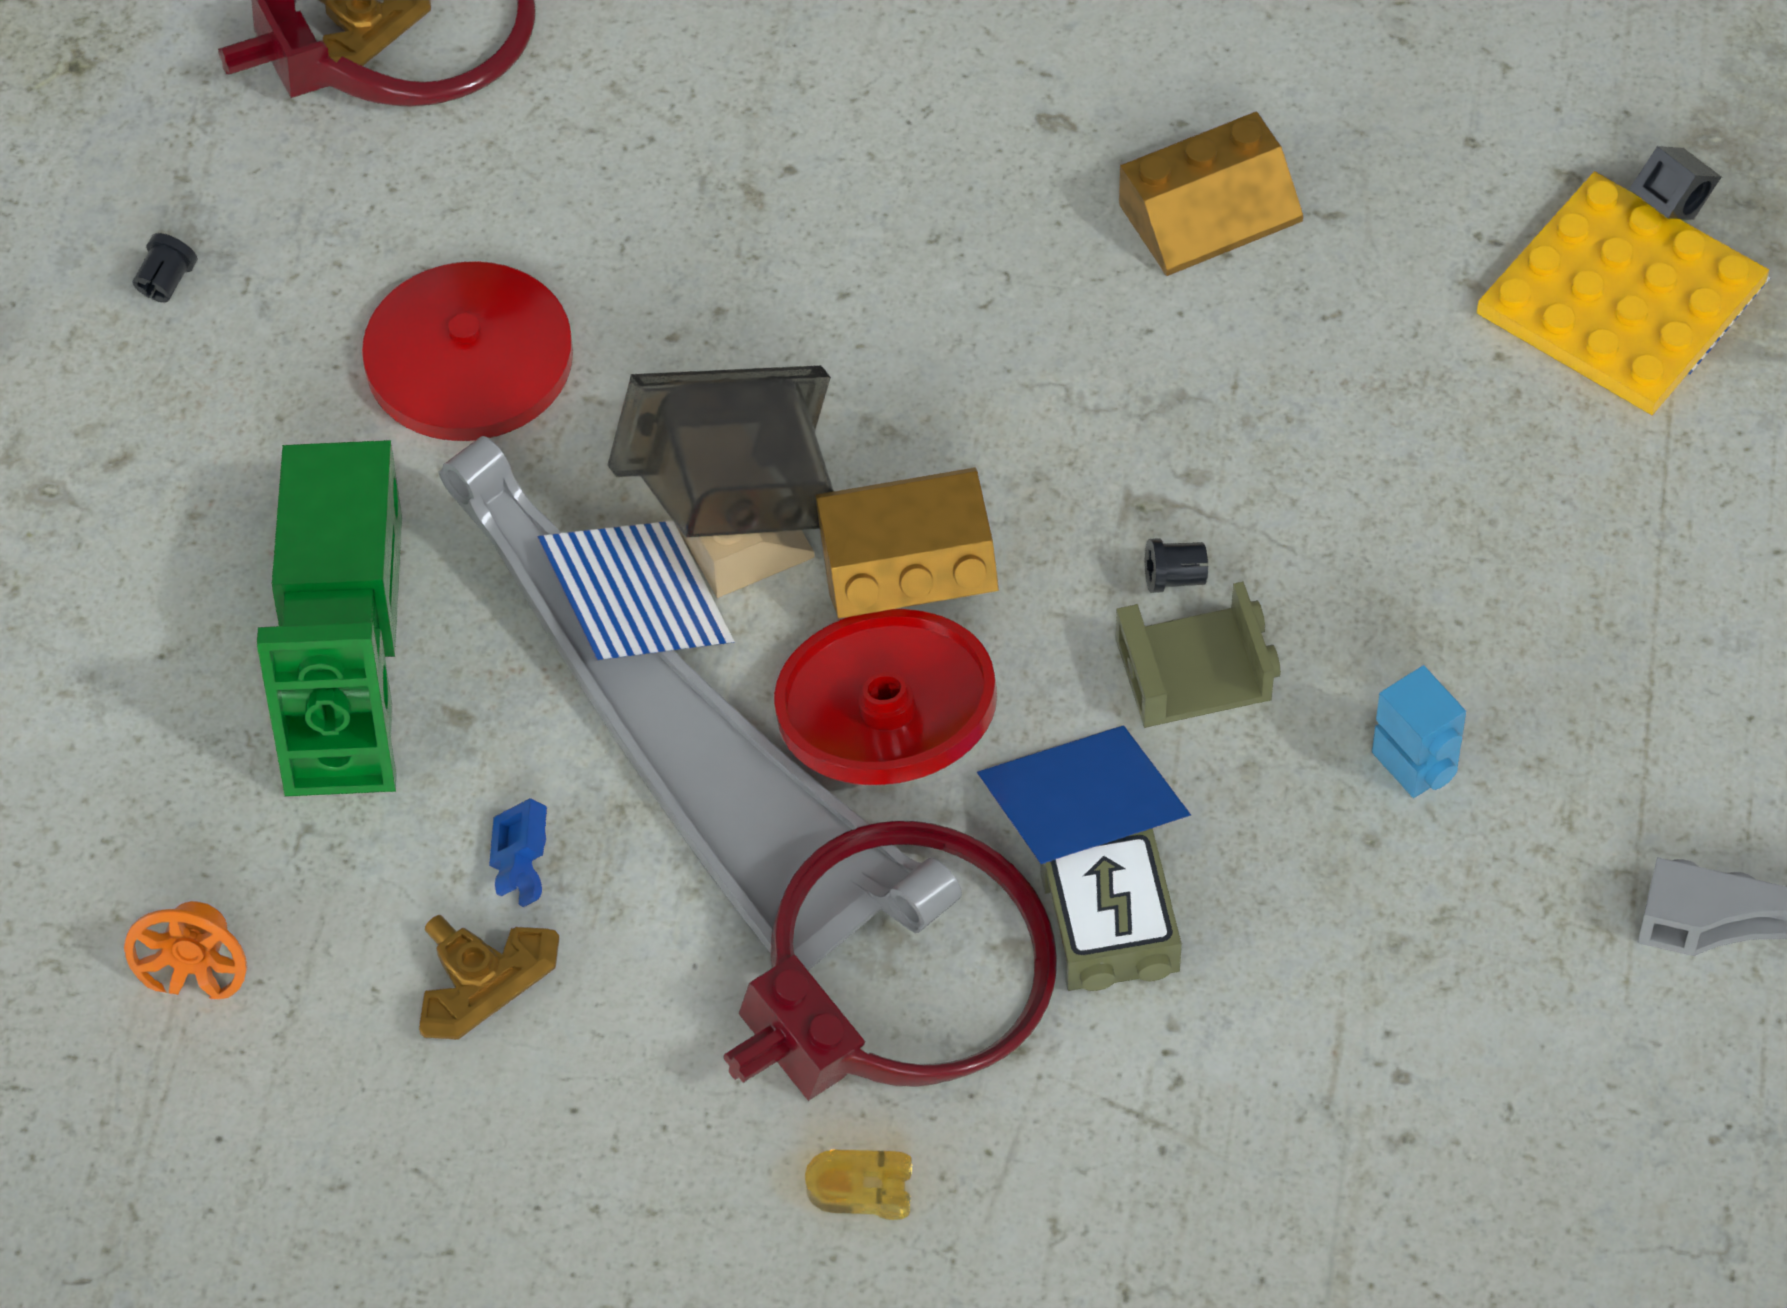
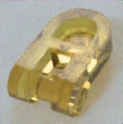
(837, 1182)

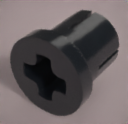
(164, 266)
(1164, 564)

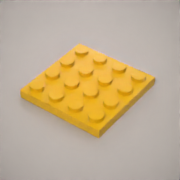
(1622, 292)

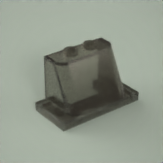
(727, 447)

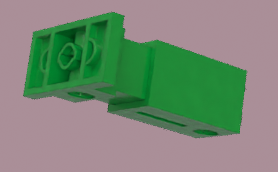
(335, 618)

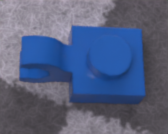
(515, 843)

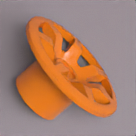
(189, 947)

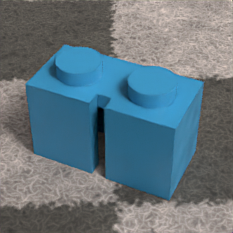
(1419, 732)

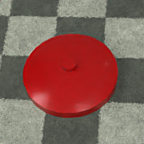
(467, 351)
(885, 697)

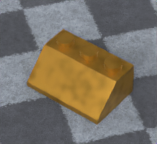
(1209, 193)
(906, 543)

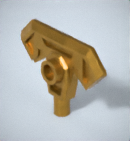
(369, 25)
(482, 975)

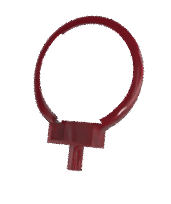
(306, 66)
(805, 1028)

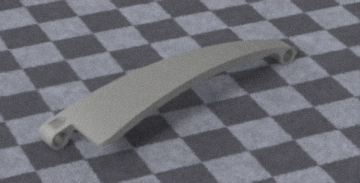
(713, 773)

